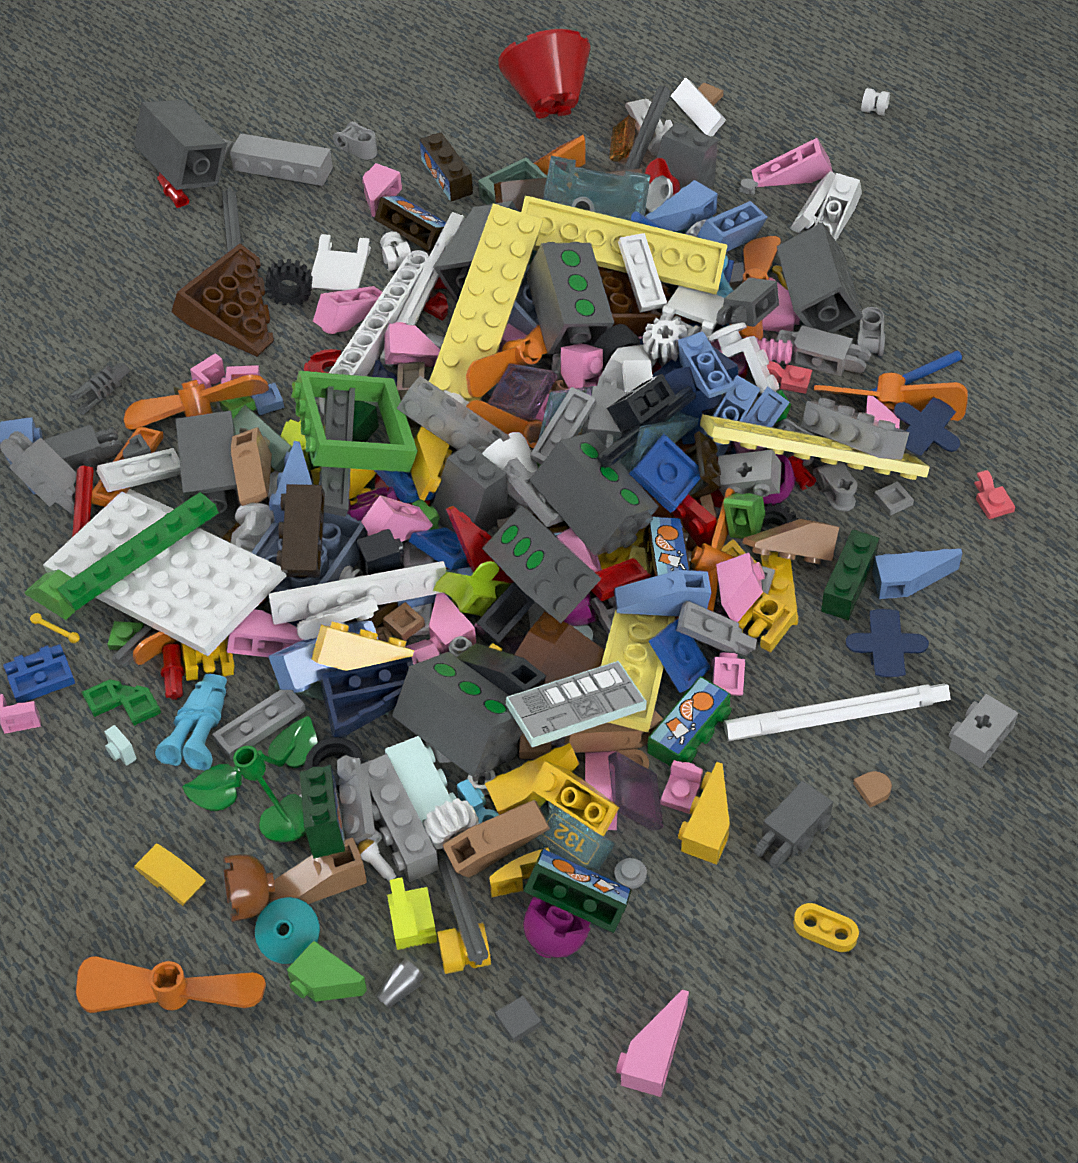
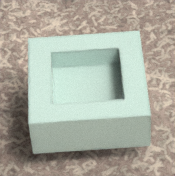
(119, 746)

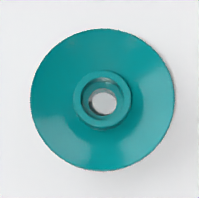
(302, 924)

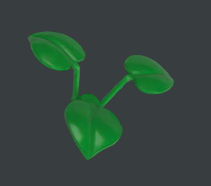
(217, 785)

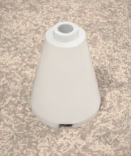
(515, 447)

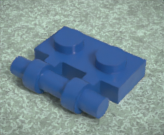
(39, 678)

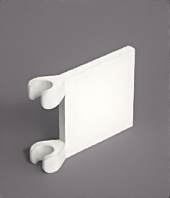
(339, 269)
(696, 306)

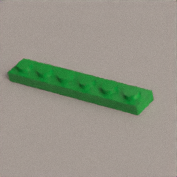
(137, 551)

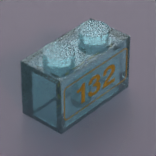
(575, 841)

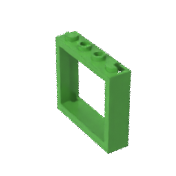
(351, 454)

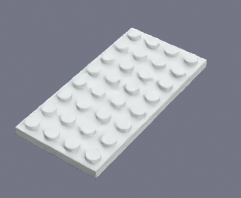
(188, 591)

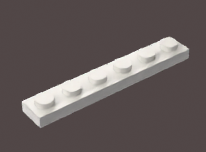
(385, 586)

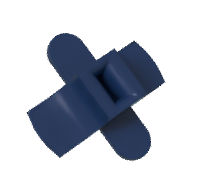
(680, 379)
(928, 426)
(886, 643)

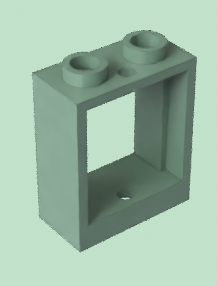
(519, 170)

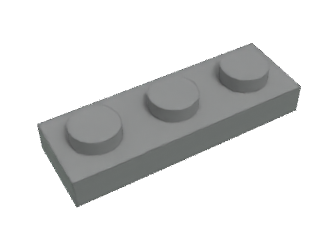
(565, 422)
(259, 722)

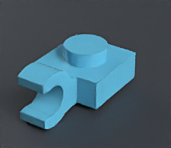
(476, 800)

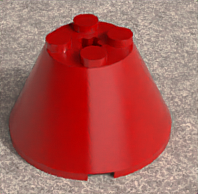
(547, 70)

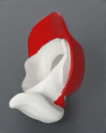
(661, 185)

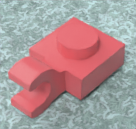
(791, 378)
(992, 500)

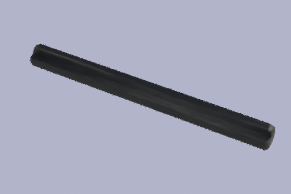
(628, 440)

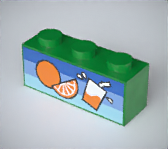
(690, 723)

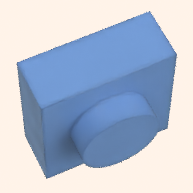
(269, 400)

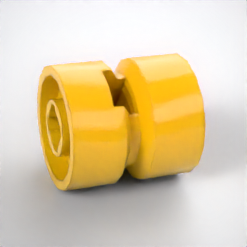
(454, 952)

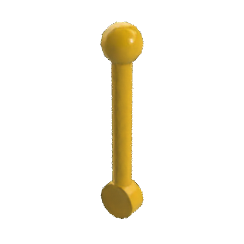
(777, 270)
(72, 637)

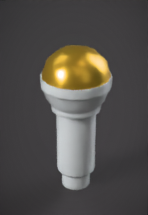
(369, 852)

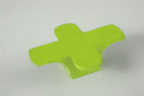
(474, 592)

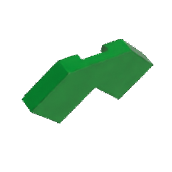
(110, 694)

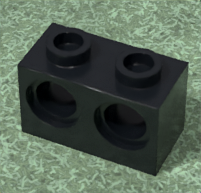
(641, 402)

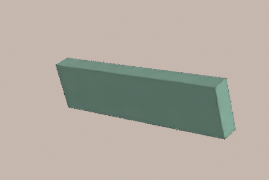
(278, 446)

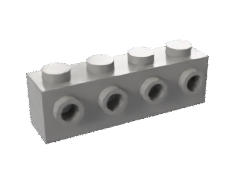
(281, 159)
(448, 417)
(855, 429)
(399, 820)

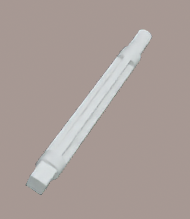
(428, 276)
(835, 711)

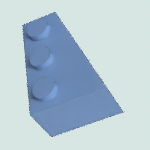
(294, 664)

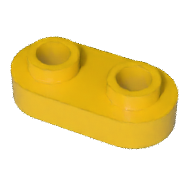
(827, 925)

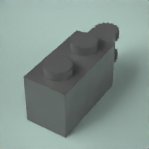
(749, 302)
(85, 446)
(795, 823)

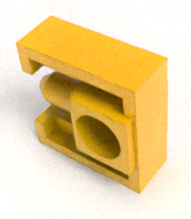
(777, 623)
(193, 657)

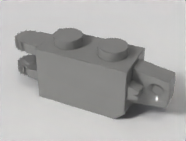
(825, 351)
(600, 419)
(41, 470)

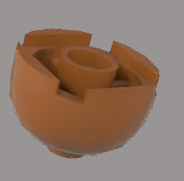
(247, 885)

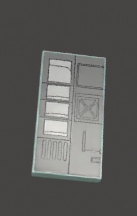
(575, 703)

